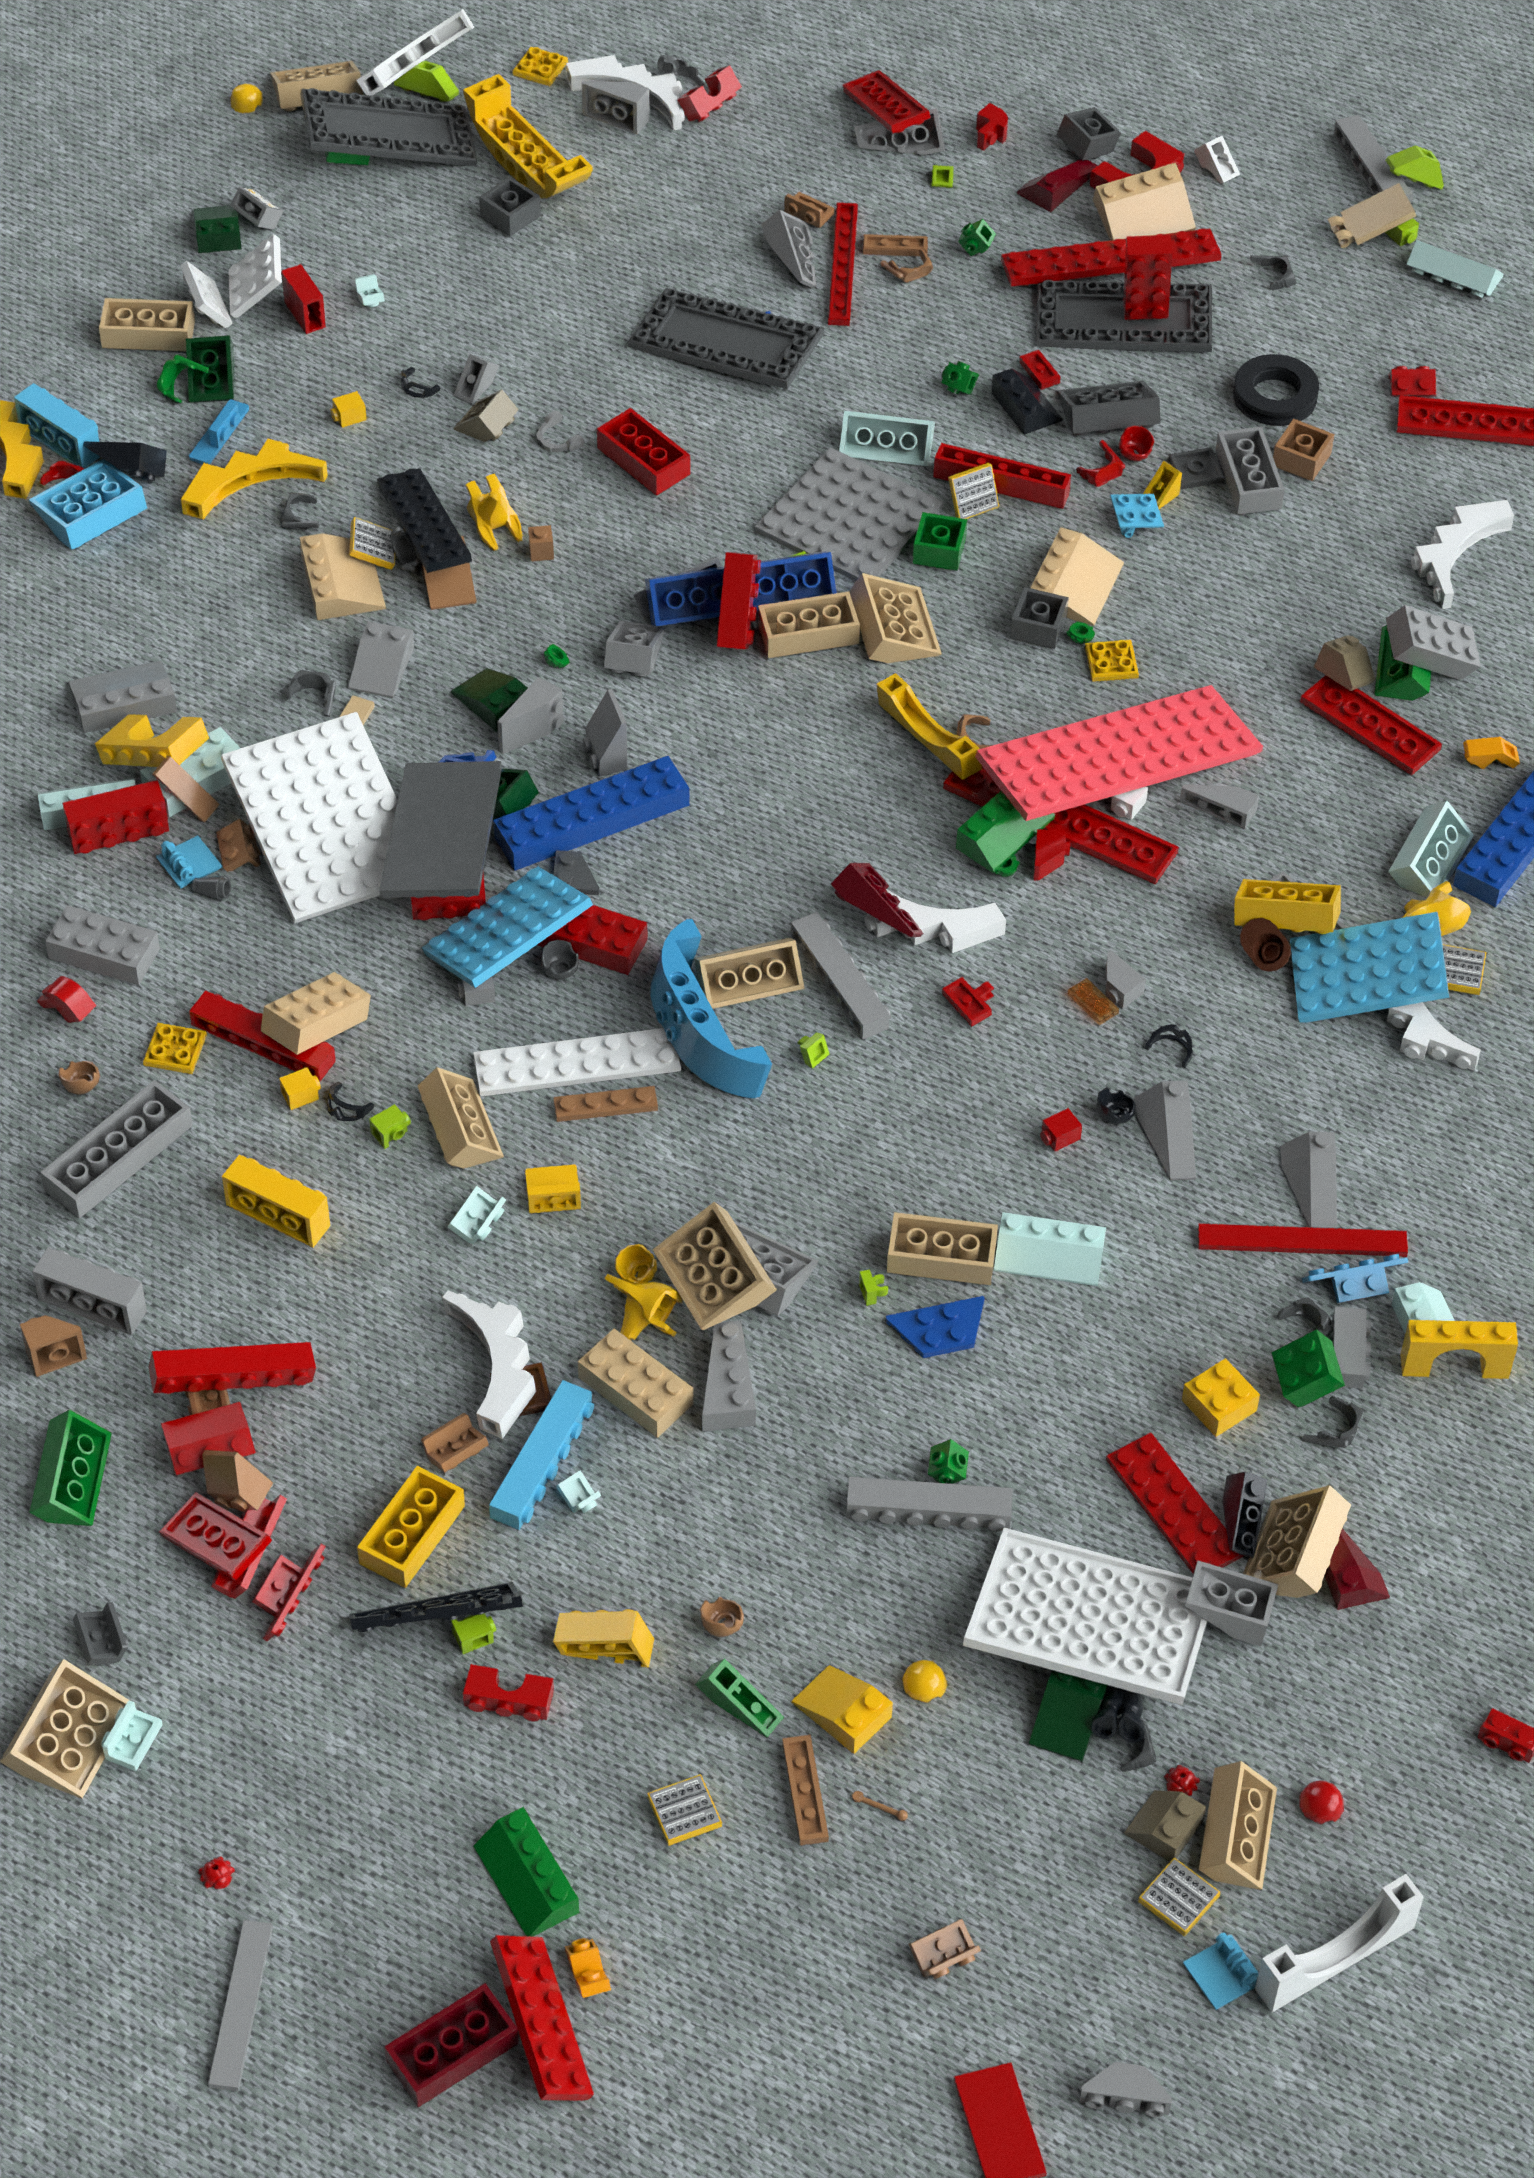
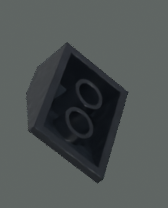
(134, 457)

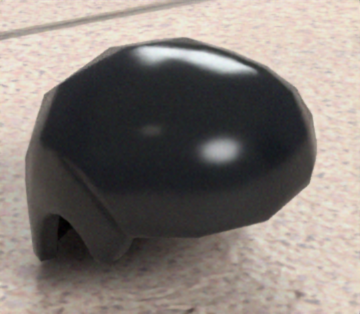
(1109, 1102)

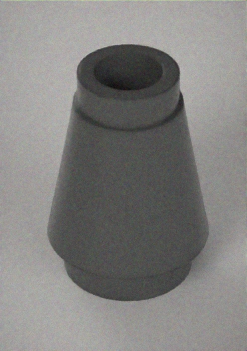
(215, 887)

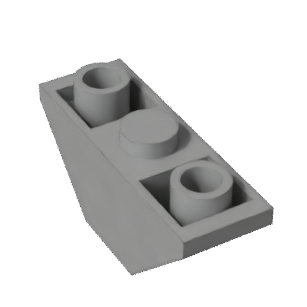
(1127, 2089)

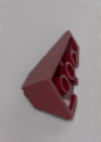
(1056, 186)

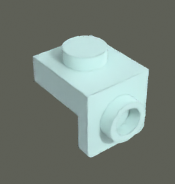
(368, 291)
(578, 1493)

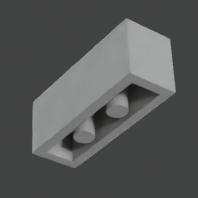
(1350, 1344)

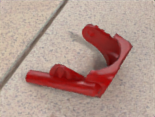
(60, 470)
(1104, 474)

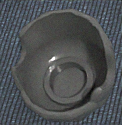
(559, 959)

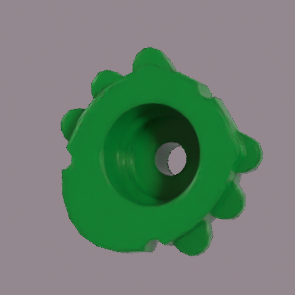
(1081, 633)
(555, 657)
(1008, 867)

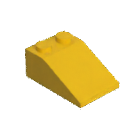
(844, 1707)

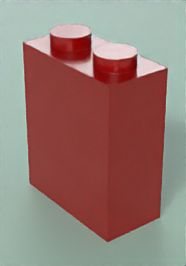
(303, 299)

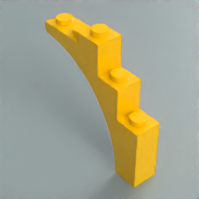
(22, 459)
(272, 462)

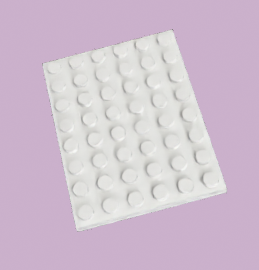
(318, 813)
(1088, 1616)

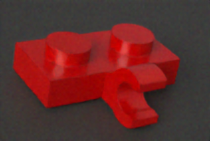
(969, 1001)

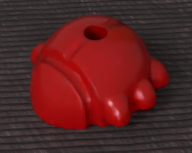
(1178, 1783)
(216, 1878)

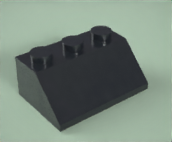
(1023, 401)

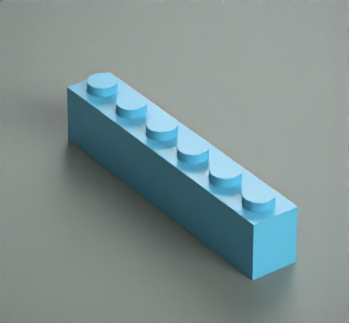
(541, 1455)

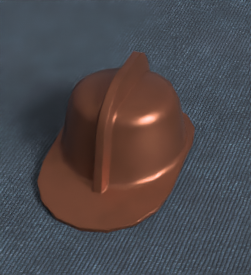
(1265, 944)

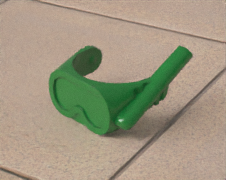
(170, 372)

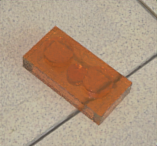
(1093, 1001)

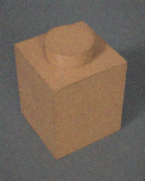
(541, 543)

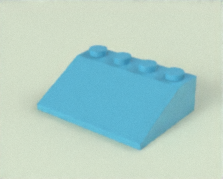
(89, 503)

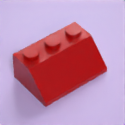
(448, 907)
(212, 1430)

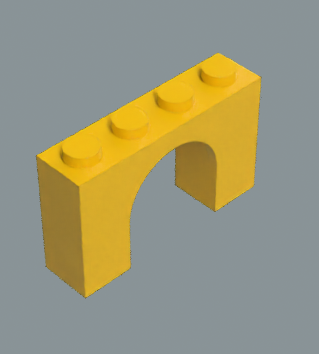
(132, 742)
(1430, 1338)

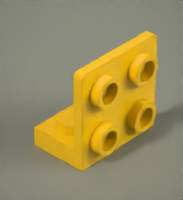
(553, 1188)

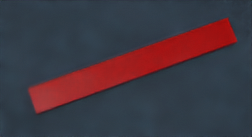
(843, 264)
(1302, 1240)

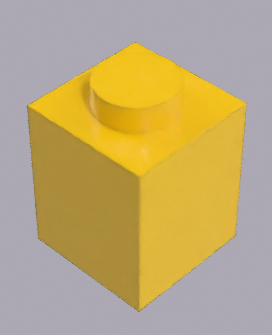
(348, 409)
(299, 1088)

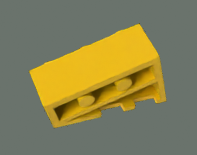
(604, 1634)

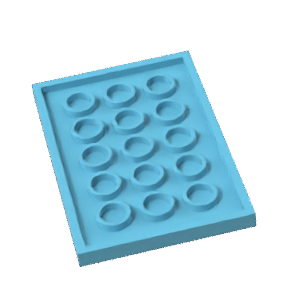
(506, 926)
(1369, 967)

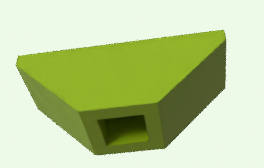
(428, 80)
(1417, 165)

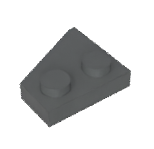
(574, 871)

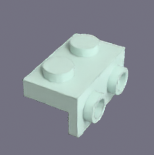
(475, 1216)
(130, 1737)

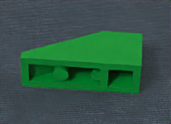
(738, 1697)

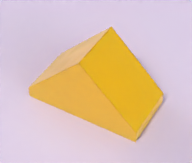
(1165, 484)

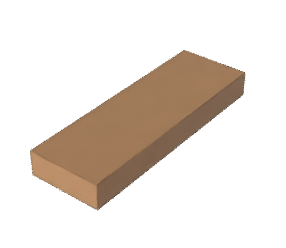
(894, 245)
(185, 789)

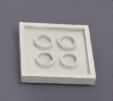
(254, 276)

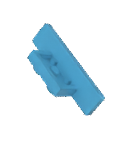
(219, 432)
(1360, 1281)

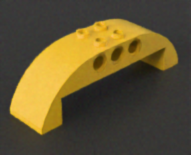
(518, 144)

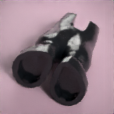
(1118, 1702)

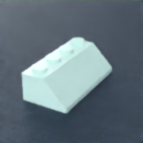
(1453, 268)
(886, 438)
(51, 801)
(1431, 849)
(1049, 1249)

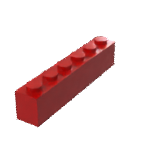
(1010, 476)
(243, 1028)
(231, 1367)

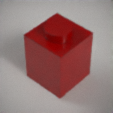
(1061, 1130)

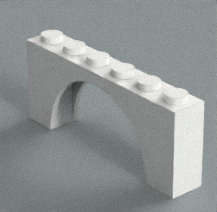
(1288, 1975)

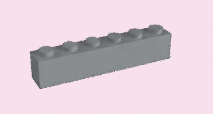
(1367, 155)
(840, 975)
(929, 1503)

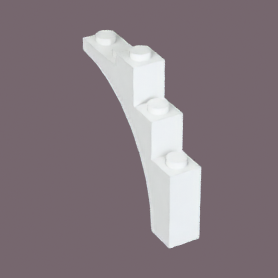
(414, 53)
(663, 89)
(1466, 527)
(955, 927)
(1429, 1036)
(498, 1331)

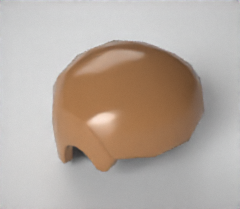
(79, 1077)
(713, 1612)

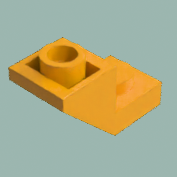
(1486, 750)
(587, 1967)

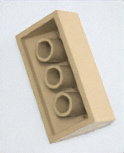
(750, 972)
(459, 1119)
(1238, 1826)

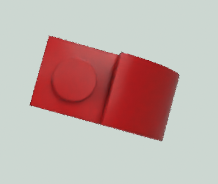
(991, 126)
(68, 999)

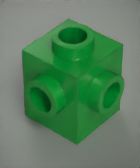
(976, 237)
(959, 378)
(948, 1462)

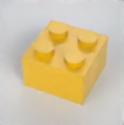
(1220, 1397)

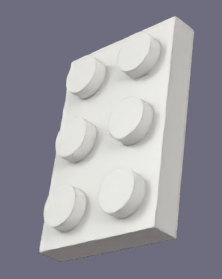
(205, 295)

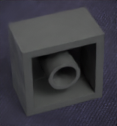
(1088, 133)
(510, 206)
(1039, 617)

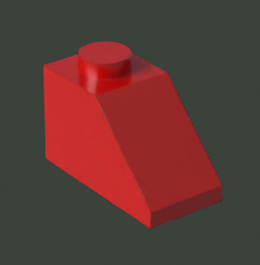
(1049, 852)

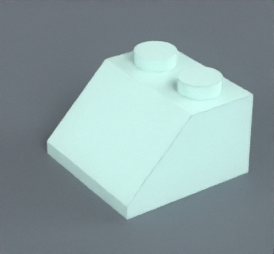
(1419, 1303)

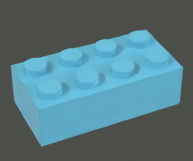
(57, 425)

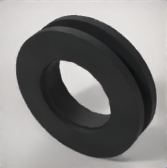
(1275, 368)

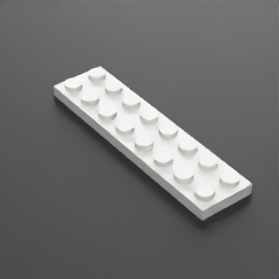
(575, 1062)

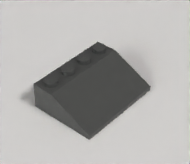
(1110, 407)

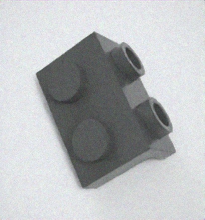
(101, 1635)

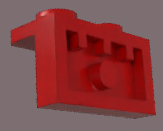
(1508, 1735)

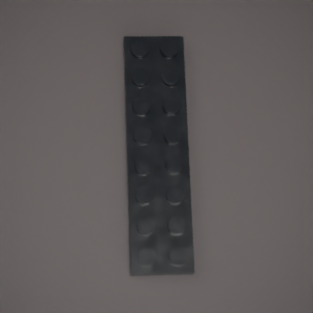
(424, 520)

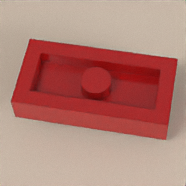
(1040, 369)

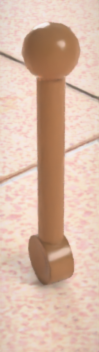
(859, 1797)

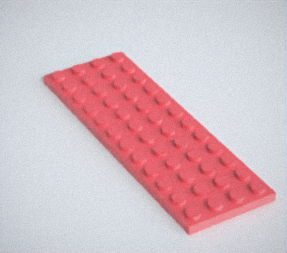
(1118, 752)

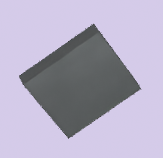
(1197, 467)

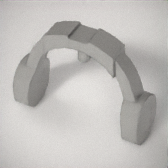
(571, 444)

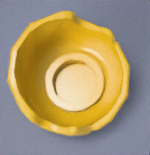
(246, 98)
(634, 1259)
(924, 1681)

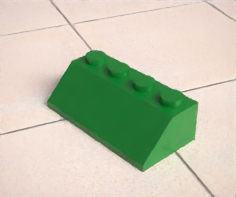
(1399, 678)
(997, 833)
(70, 1470)
(526, 1873)

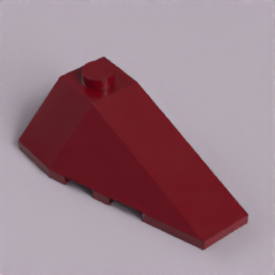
(867, 890)
(1353, 1576)

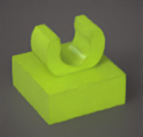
(813, 1049)
(869, 1287)

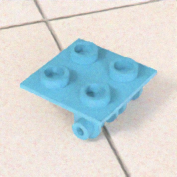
(1136, 512)
(187, 860)
(1222, 1971)

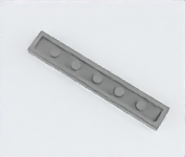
(240, 2005)

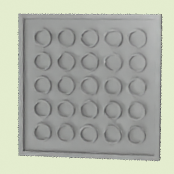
(848, 512)

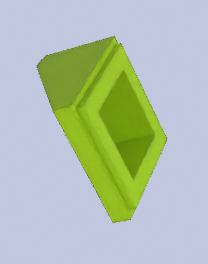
(942, 176)

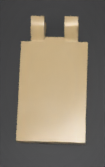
(1372, 216)

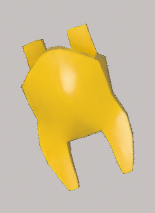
(492, 511)
(1451, 910)
(646, 1305)

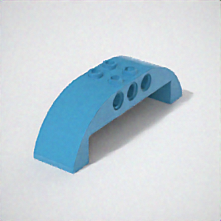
(694, 1025)

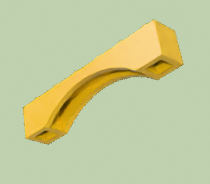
(902, 704)

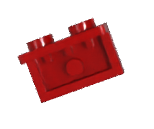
(1413, 382)

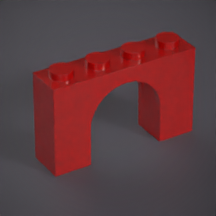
(1144, 148)

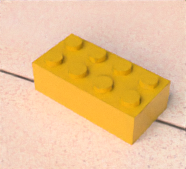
(1289, 905)
(276, 1200)
(411, 1526)

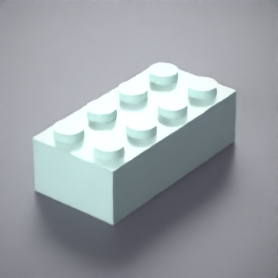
(202, 765)

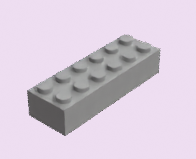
(116, 1149)

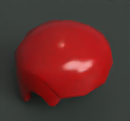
(1136, 439)
(1321, 1802)

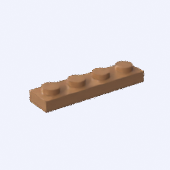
(605, 1103)
(805, 1790)

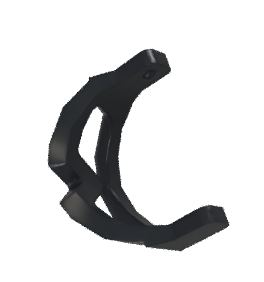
(428, 392)
(1178, 1037)
(361, 1111)

